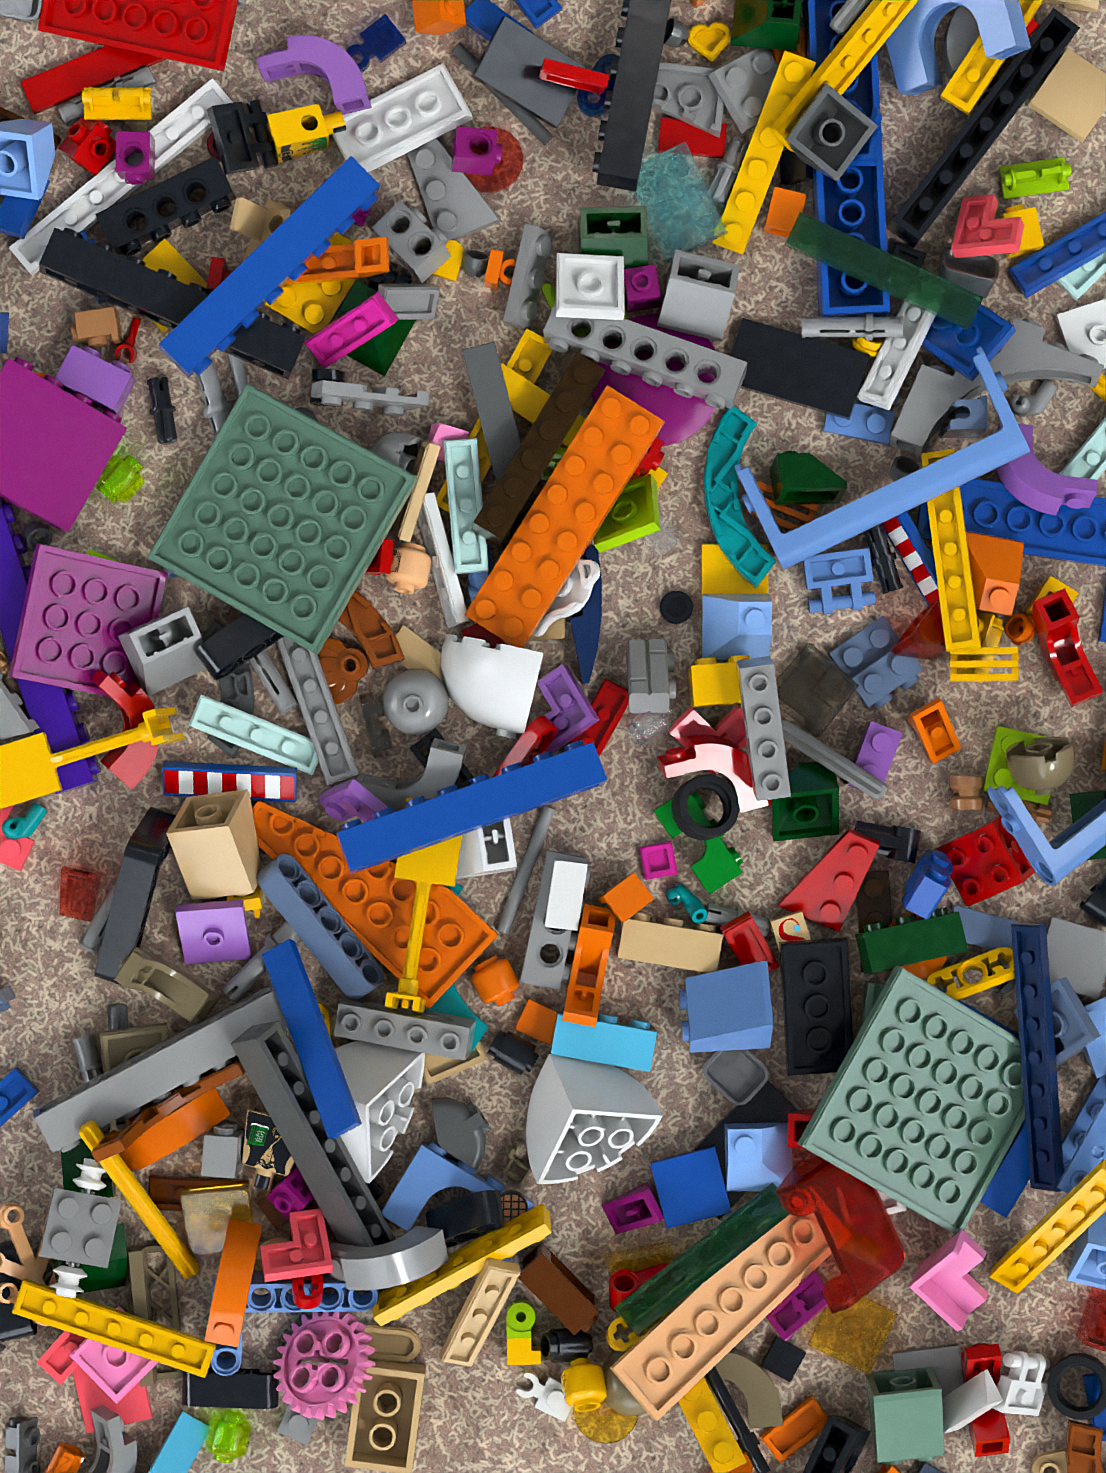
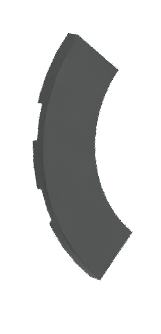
(236, 691)

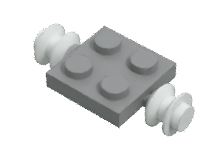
(79, 1228)

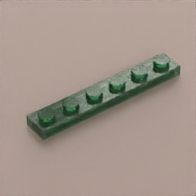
(883, 271)
(702, 1260)

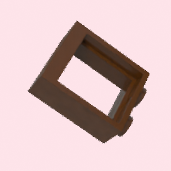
(559, 1289)

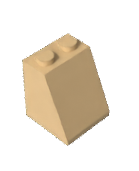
(216, 845)

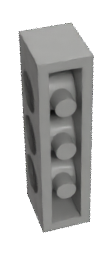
(763, 728)
(535, 969)
(404, 1028)

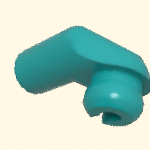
(25, 825)
(692, 904)

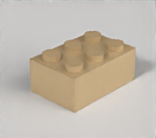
(387, 1418)

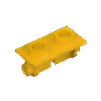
(117, 103)
(990, 633)

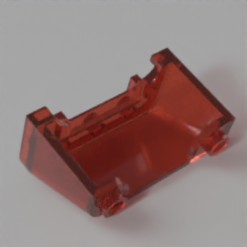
(852, 1224)

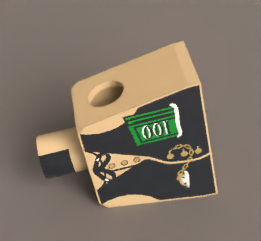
(265, 1149)

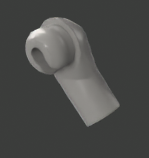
(1033, 404)

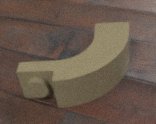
(166, 983)
(753, 1380)

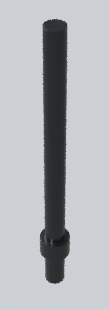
(746, 1440)

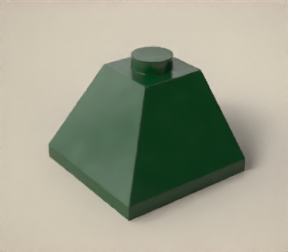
(383, 348)
(812, 804)

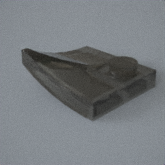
(813, 690)

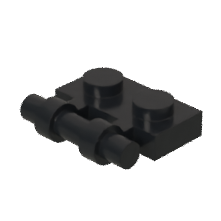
(234, 138)

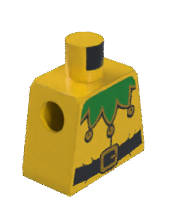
(291, 135)

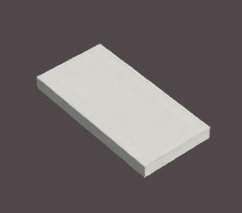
(403, 119)

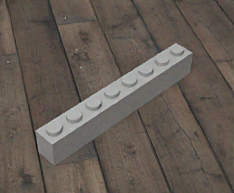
(155, 1071)

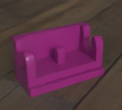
(799, 1306)

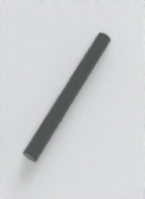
(523, 116)

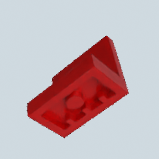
(986, 862)

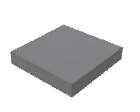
(1078, 955)
(943, 1359)

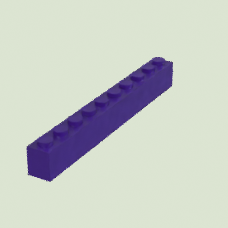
(47, 704)

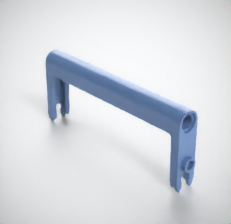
(900, 495)
(1062, 854)

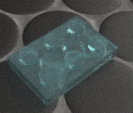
(678, 202)

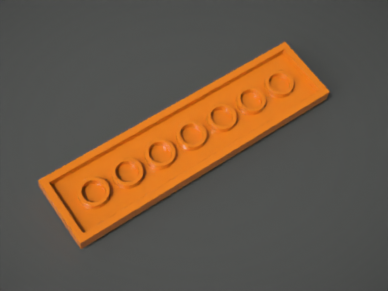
(564, 518)

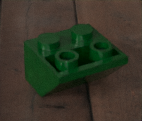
(766, 24)
(615, 233)

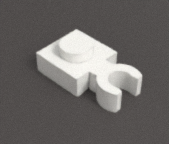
(549, 1395)

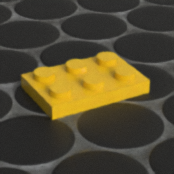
(313, 304)

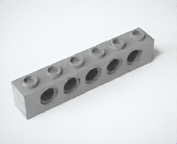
(654, 371)

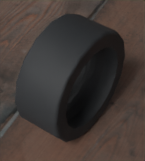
(729, 802)
(1056, 1396)

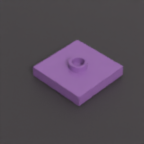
(213, 931)

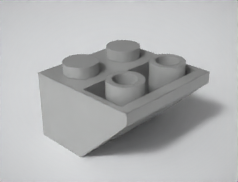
(698, 295)
(164, 650)

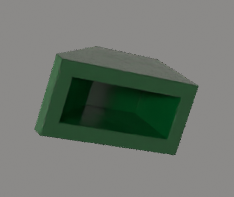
(804, 480)

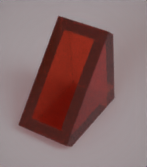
(923, 636)
(79, 892)
(1093, 1321)

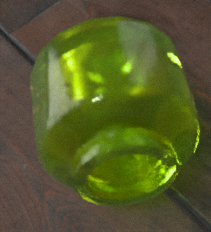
(121, 479)
(228, 1436)

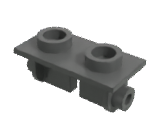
(23, 1438)

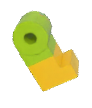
(519, 1320)

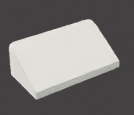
(566, 895)
(969, 1401)

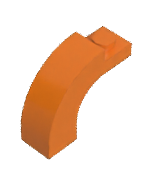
(589, 965)
(176, 1130)
(233, 1283)

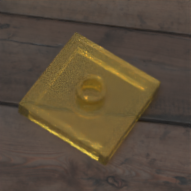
(208, 1214)
(854, 1334)

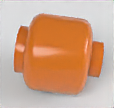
(495, 980)

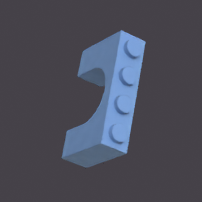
(912, 41)
(426, 1175)

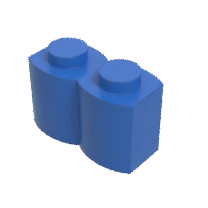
(928, 883)

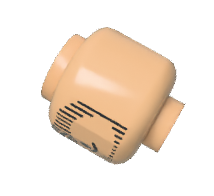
(409, 568)

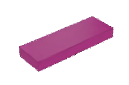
(351, 330)

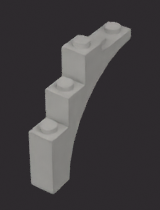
(1020, 359)

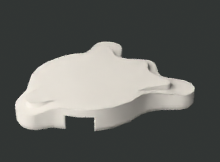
(572, 595)

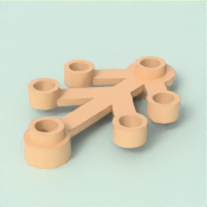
(32, 1267)

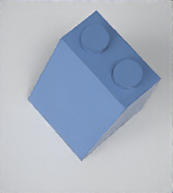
(728, 1009)

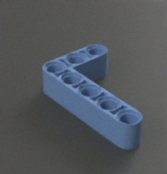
(281, 1301)

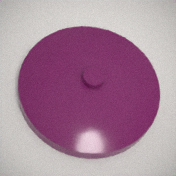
(681, 414)

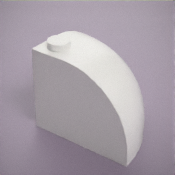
(490, 683)
(382, 1089)
(584, 1118)

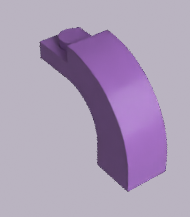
(323, 59)
(1042, 488)

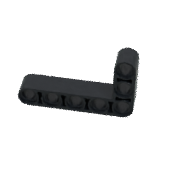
(134, 891)

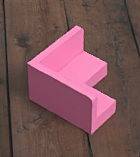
(945, 1282)

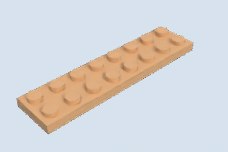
(720, 1314)

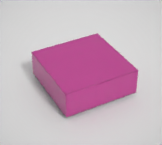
(658, 860)

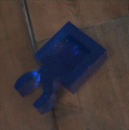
(379, 40)

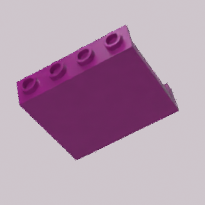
(50, 444)

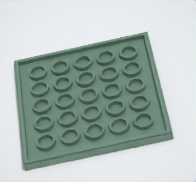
(282, 518)
(923, 1102)

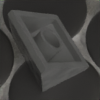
(830, 133)

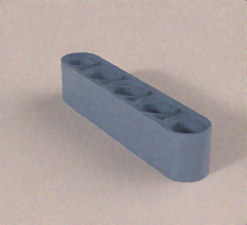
(320, 926)

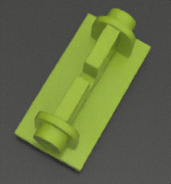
(1035, 178)

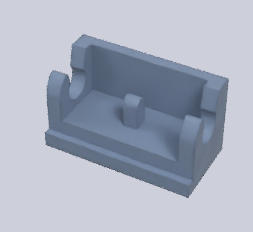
(968, 421)

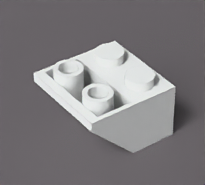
(487, 851)

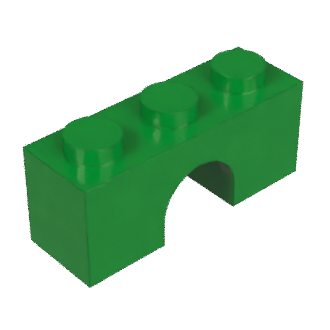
(717, 863)

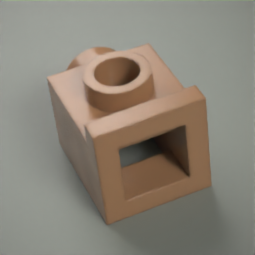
(97, 327)

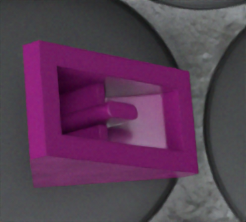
(633, 1209)

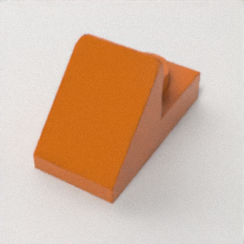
(934, 730)

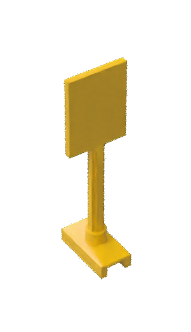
(30, 767)
(427, 867)

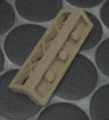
(142, 1299)

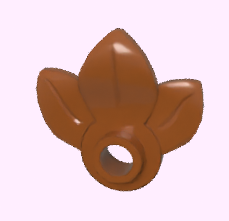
(341, 680)

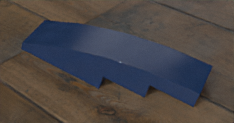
(587, 627)

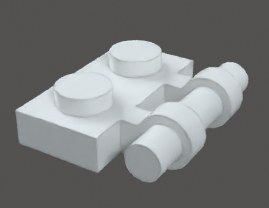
(1023, 1387)

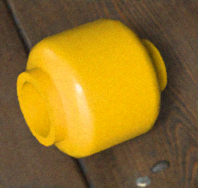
(583, 1385)

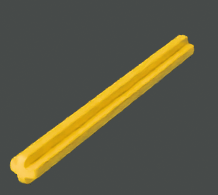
(142, 1204)

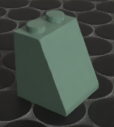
(905, 1415)

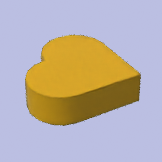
(709, 40)
(451, 268)

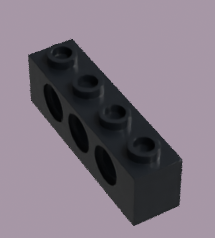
(148, 203)
(837, 1446)

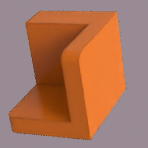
(783, 211)
(626, 897)

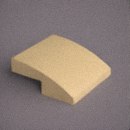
(1072, 95)

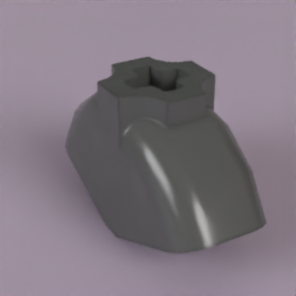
(460, 1129)

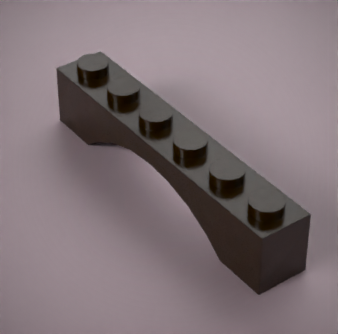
(537, 449)

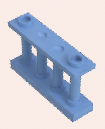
(1086, 1138)

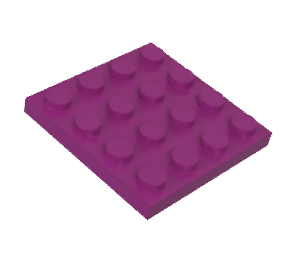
(75, 615)

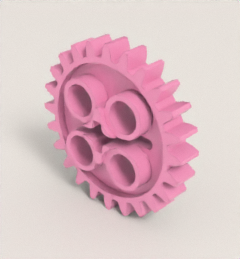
(321, 1394)

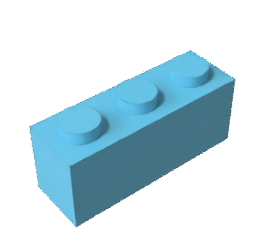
(606, 1042)

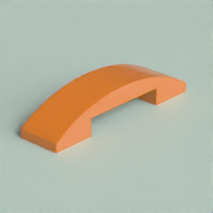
(348, 262)

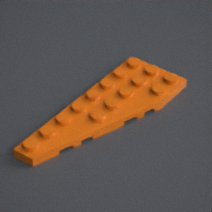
(379, 905)

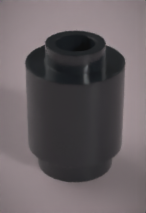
(513, 1052)
(562, 1346)

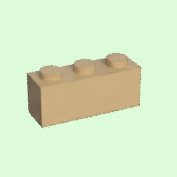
(670, 943)

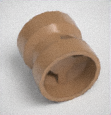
(966, 792)

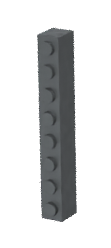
(321, 1160)

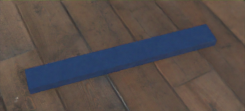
(1037, 1055)

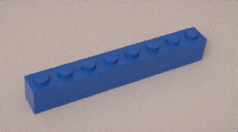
(270, 267)
(470, 807)

